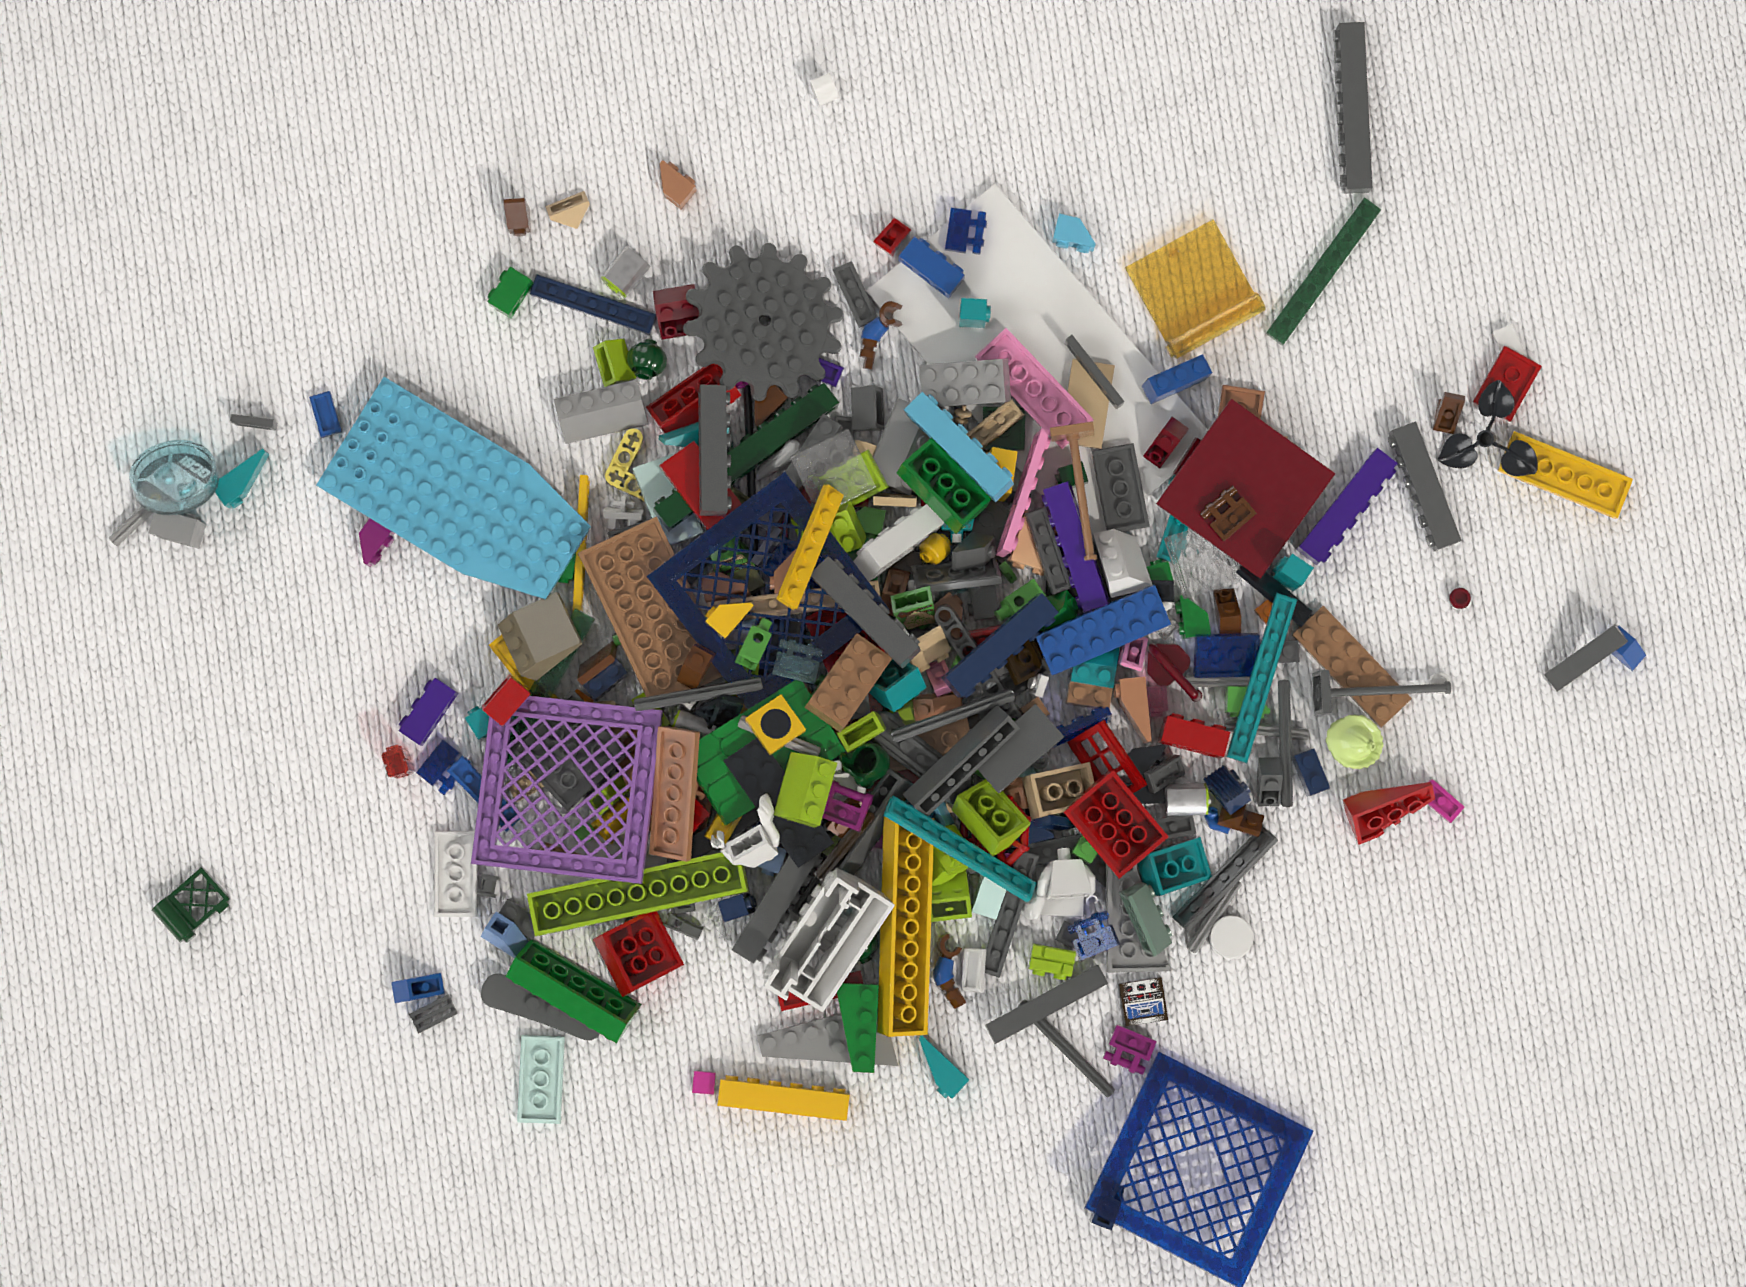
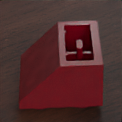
(673, 310)

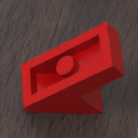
(892, 236)

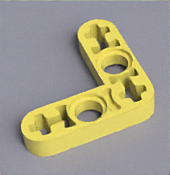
(623, 468)

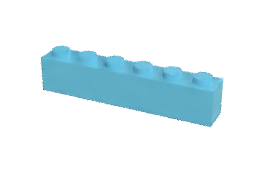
(954, 441)

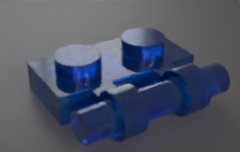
(958, 231)
(437, 764)
(1097, 941)

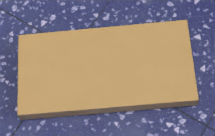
(1091, 399)

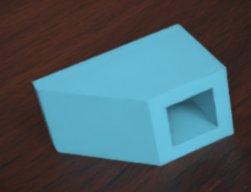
(1072, 233)

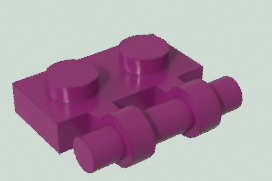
(1132, 1043)

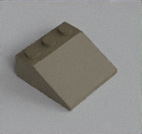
(540, 636)

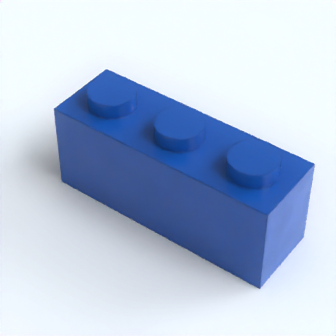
(932, 266)
(1176, 379)

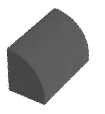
(867, 408)

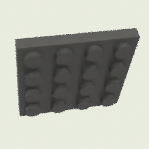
(567, 781)

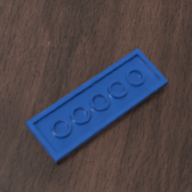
(1103, 629)

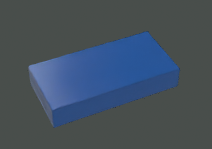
(325, 414)

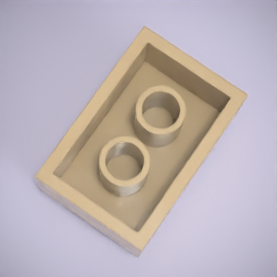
(1056, 789)

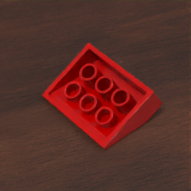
(1115, 823)

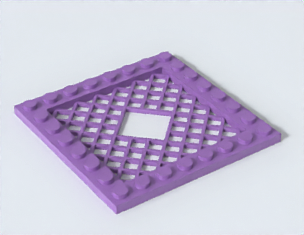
(639, 807)

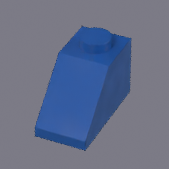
(1631, 653)
(417, 988)

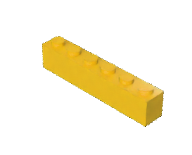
(783, 1099)

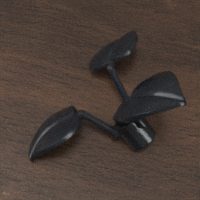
(1460, 452)

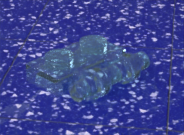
(797, 667)

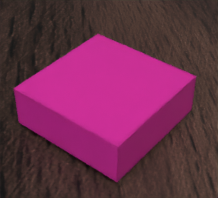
(704, 1082)

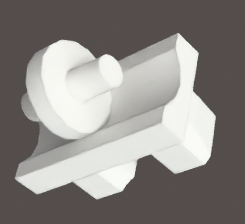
(614, 514)

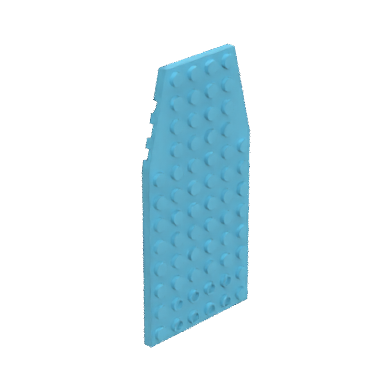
(454, 494)

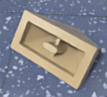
(569, 210)

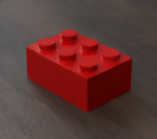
(1194, 736)

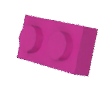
(1445, 803)

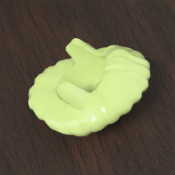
(1355, 741)

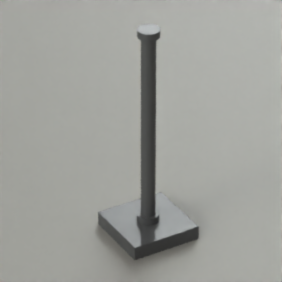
(1323, 692)

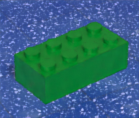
(943, 485)

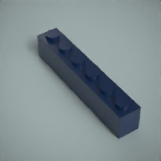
(1000, 645)

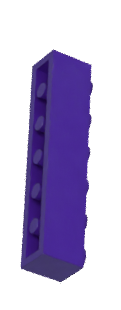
(1346, 507)
(1066, 519)

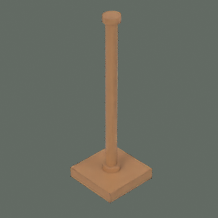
(1072, 434)

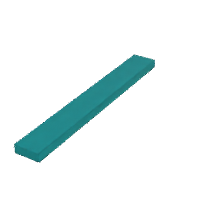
(1261, 678)
(960, 849)

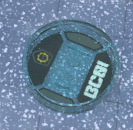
(174, 477)

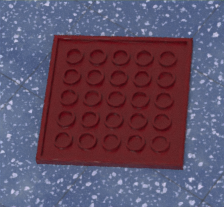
(1265, 470)

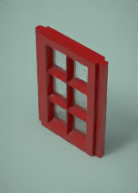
(1106, 753)

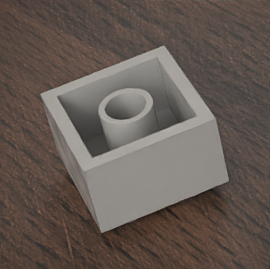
(178, 528)

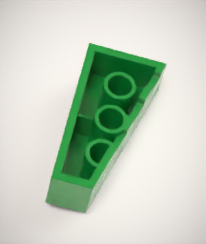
(859, 1017)

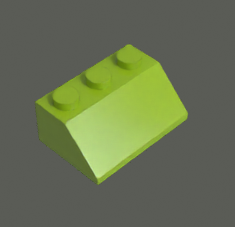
(805, 789)
(990, 816)

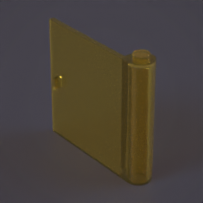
(1194, 290)

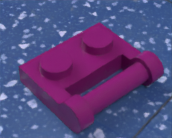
(844, 813)

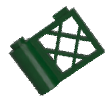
(177, 918)

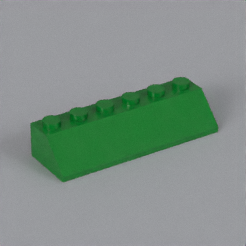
(573, 990)

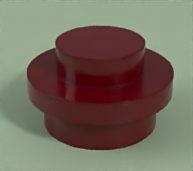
(1460, 598)

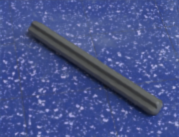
(698, 694)
(952, 715)
(1285, 743)
(1069, 1051)

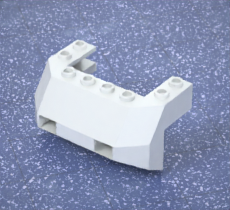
(827, 929)

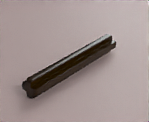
(842, 848)

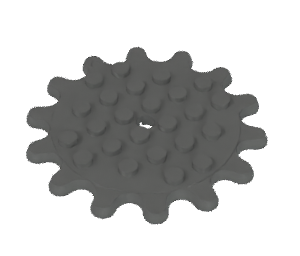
(743, 345)

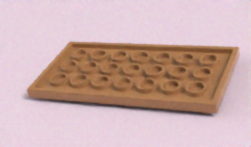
(640, 616)

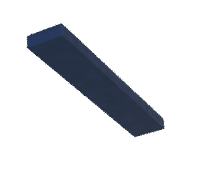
(593, 304)

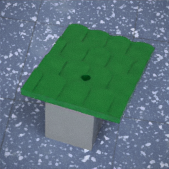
(716, 778)

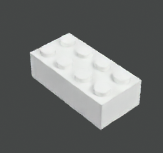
(897, 541)

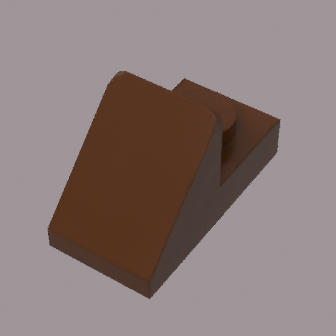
(1448, 412)
(1242, 821)

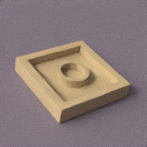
(895, 499)

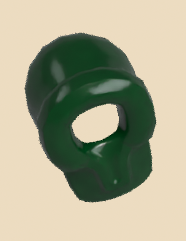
(866, 764)

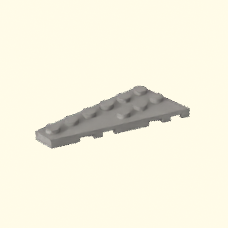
(1129, 954)
(820, 1041)

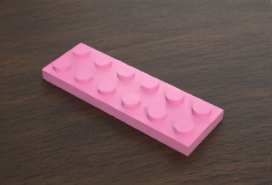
(1034, 386)
(1021, 499)

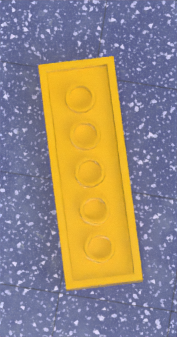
(1575, 478)

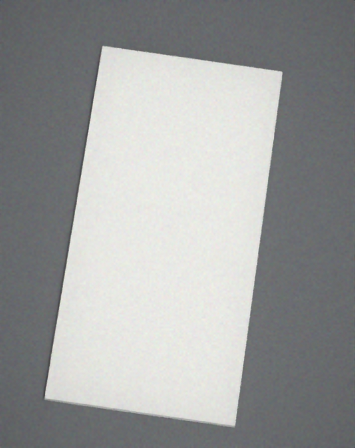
(1041, 307)

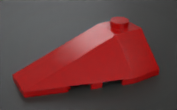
(1377, 809)

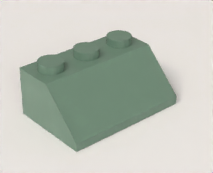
(1146, 918)

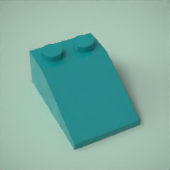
(1097, 671)
(897, 685)
(1175, 867)

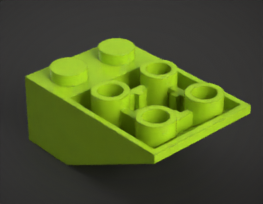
(951, 899)

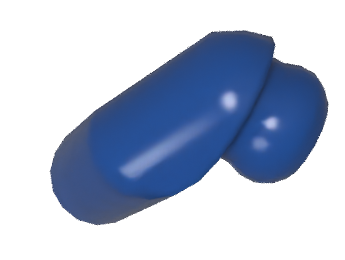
(1212, 820)

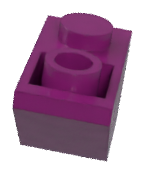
(373, 540)

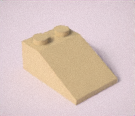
(933, 647)

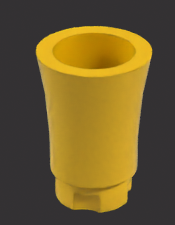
(615, 825)

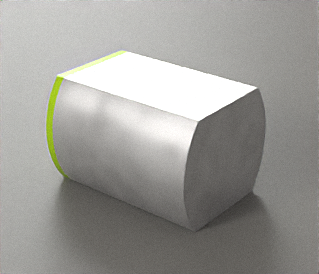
(625, 272)
(691, 721)
(1186, 799)

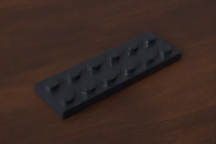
(762, 774)

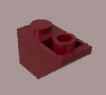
(1165, 442)

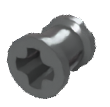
(488, 885)

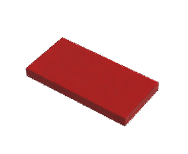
(683, 473)

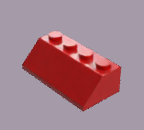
(680, 404)

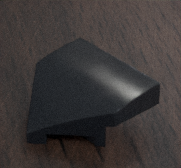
(720, 710)

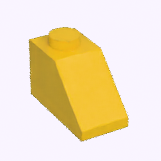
(727, 617)

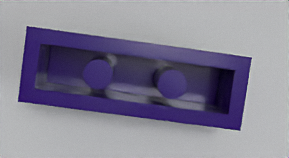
(427, 711)

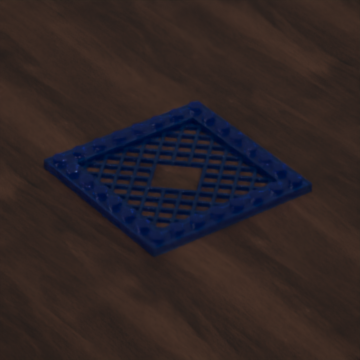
(666, 579)
(1294, 1138)

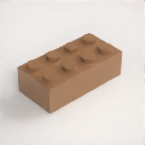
(848, 682)

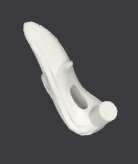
(779, 459)

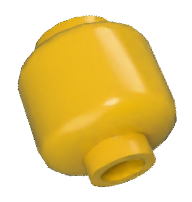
(935, 548)

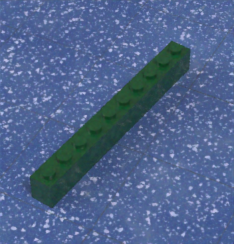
(758, 447)

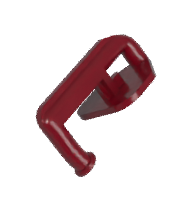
(1168, 664)

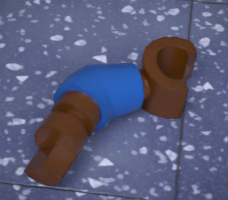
(875, 330)
(944, 975)

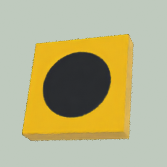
(775, 724)

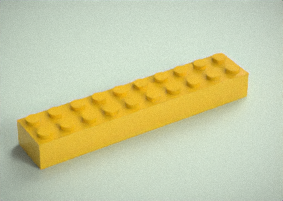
(905, 933)

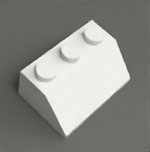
(1121, 562)

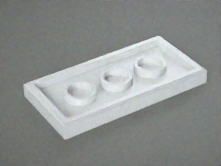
(455, 875)

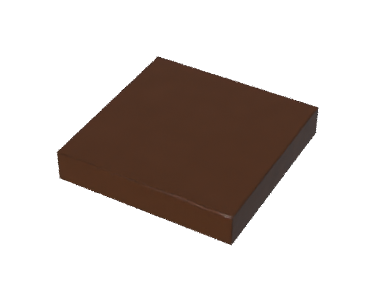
(597, 663)

